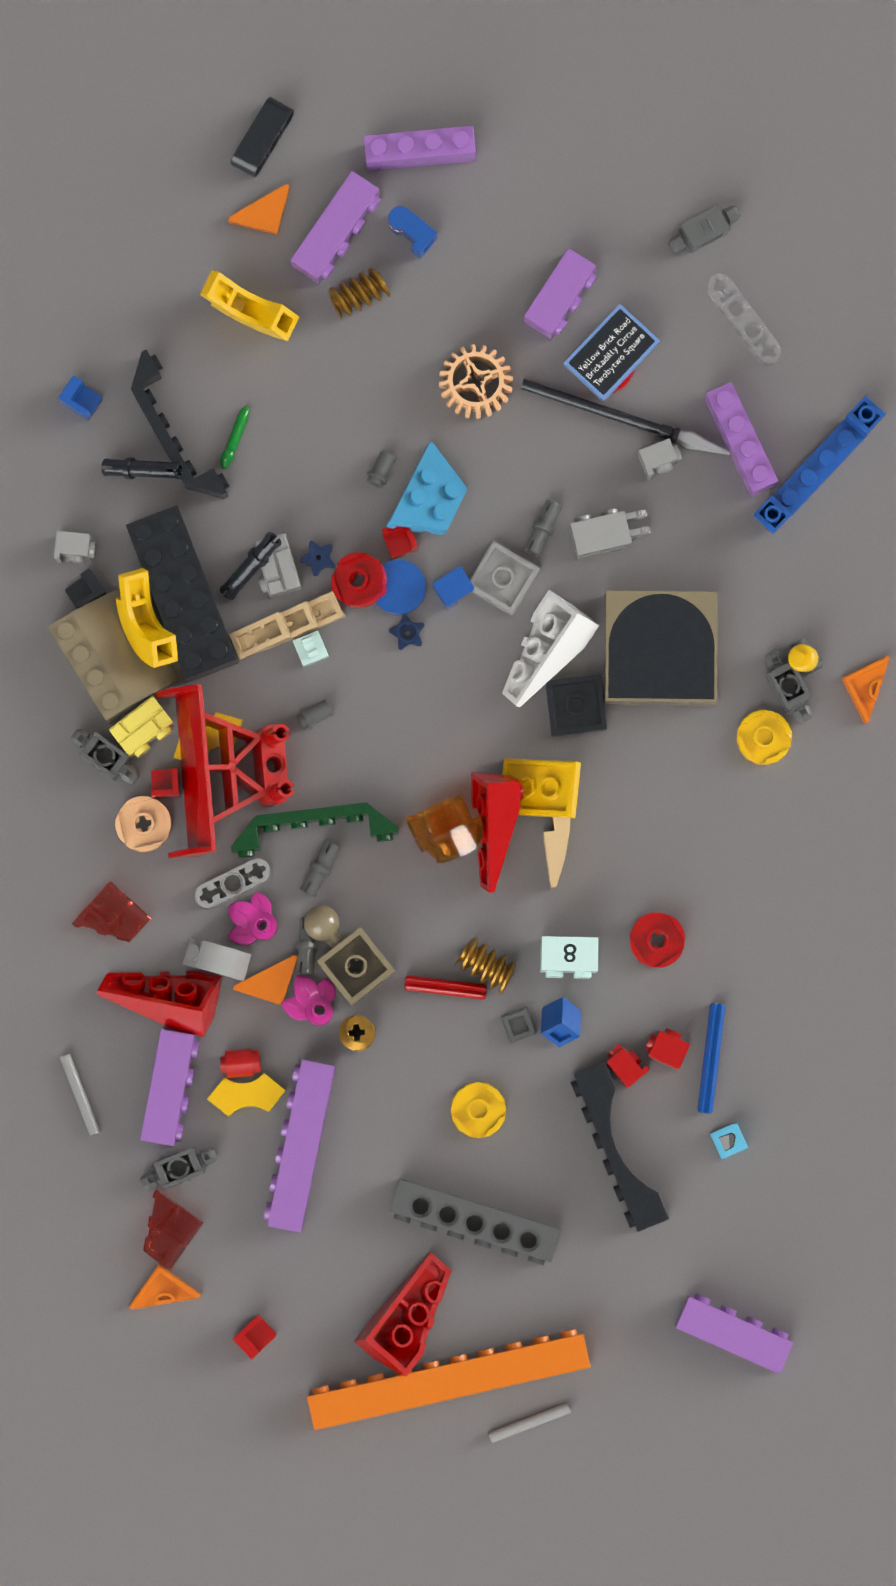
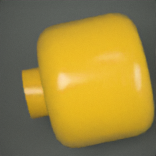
(803, 658)

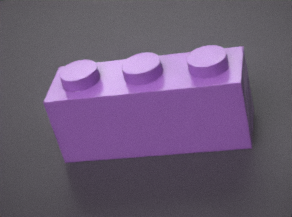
(560, 294)

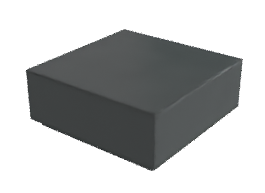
(518, 1025)

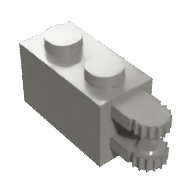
(605, 532)

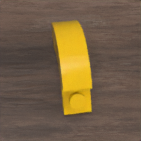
(247, 308)
(139, 622)

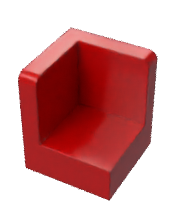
(399, 541)
(165, 783)
(254, 1336)

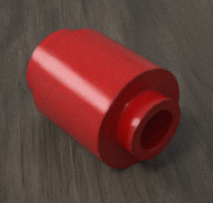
(240, 1062)

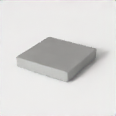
(503, 577)

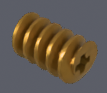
(358, 292)
(487, 965)
(348, 1026)

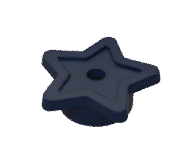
(318, 565)
(403, 639)

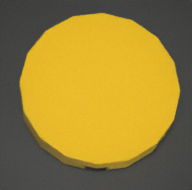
(764, 737)
(478, 1110)

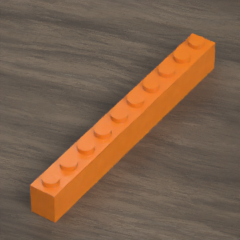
(448, 1380)

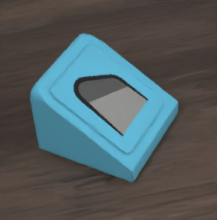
(729, 1140)

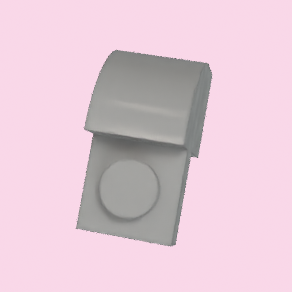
(217, 959)

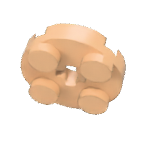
(134, 837)

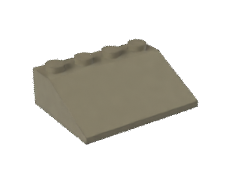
(105, 660)

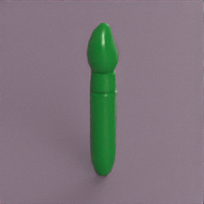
(235, 436)

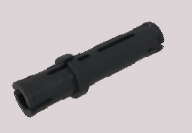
(132, 468)
(256, 558)

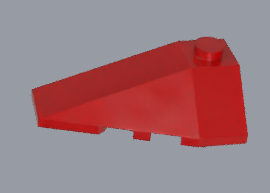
(498, 805)
(176, 1001)
(402, 1324)

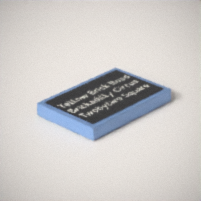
(611, 353)

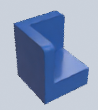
(80, 398)
(453, 587)
(561, 1022)

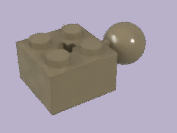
(323, 925)

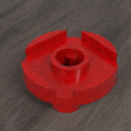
(345, 574)
(672, 944)

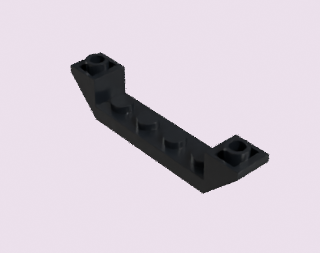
(147, 374)

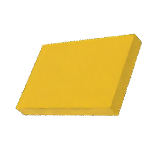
(547, 785)

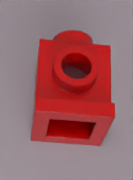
(625, 1065)

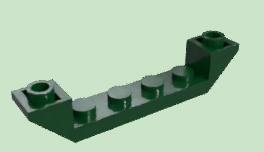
(249, 840)

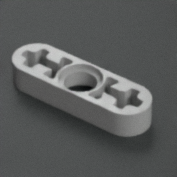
(217, 900)

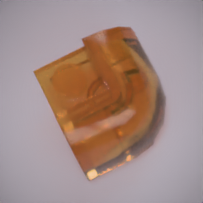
(446, 829)

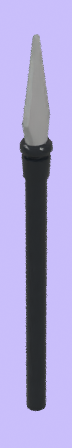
(687, 439)

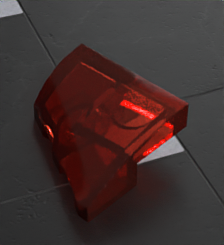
(113, 915)
(169, 1230)

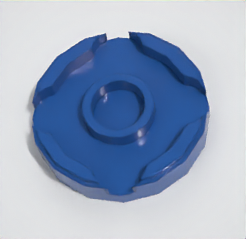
(404, 588)

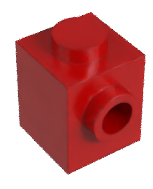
(667, 1048)

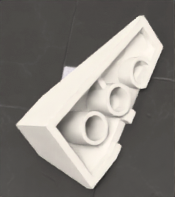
(555, 639)

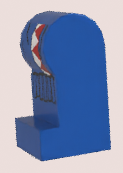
(406, 223)

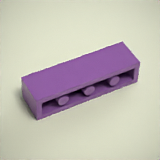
(420, 148)
(335, 228)
(740, 439)
(168, 1088)
(734, 1334)

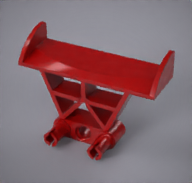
(267, 788)

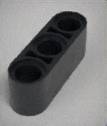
(262, 137)

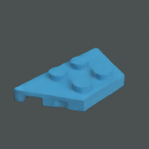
(429, 496)

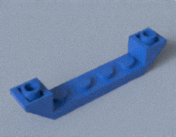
(819, 465)

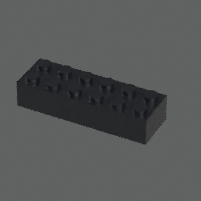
(182, 593)

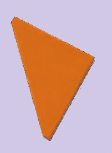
(264, 213)
(865, 685)
(270, 983)
(163, 1288)

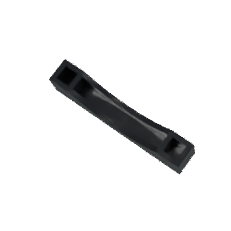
(642, 1202)

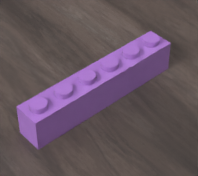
(301, 1145)

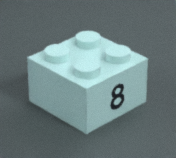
(569, 955)

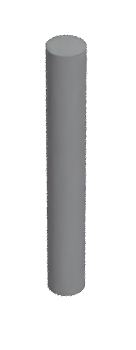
(80, 1094)
(529, 1422)

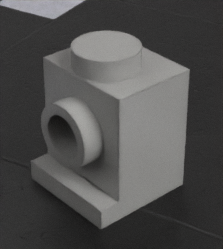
(658, 458)
(74, 547)

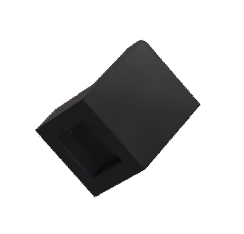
(85, 589)

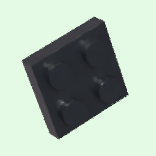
(576, 705)

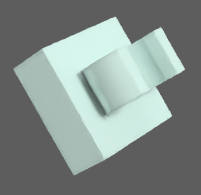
(310, 648)

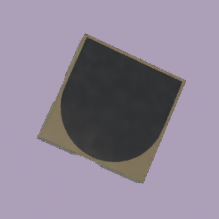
(660, 647)

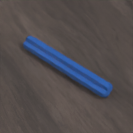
(711, 1058)

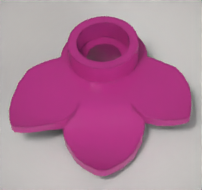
(248, 918)
(308, 997)

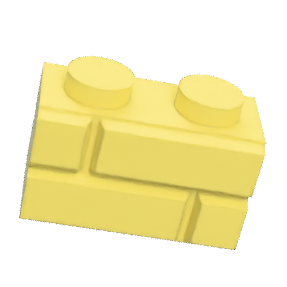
(142, 727)

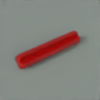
(445, 987)

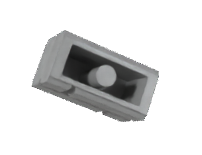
(280, 572)

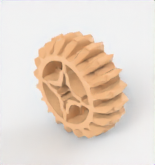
(463, 387)

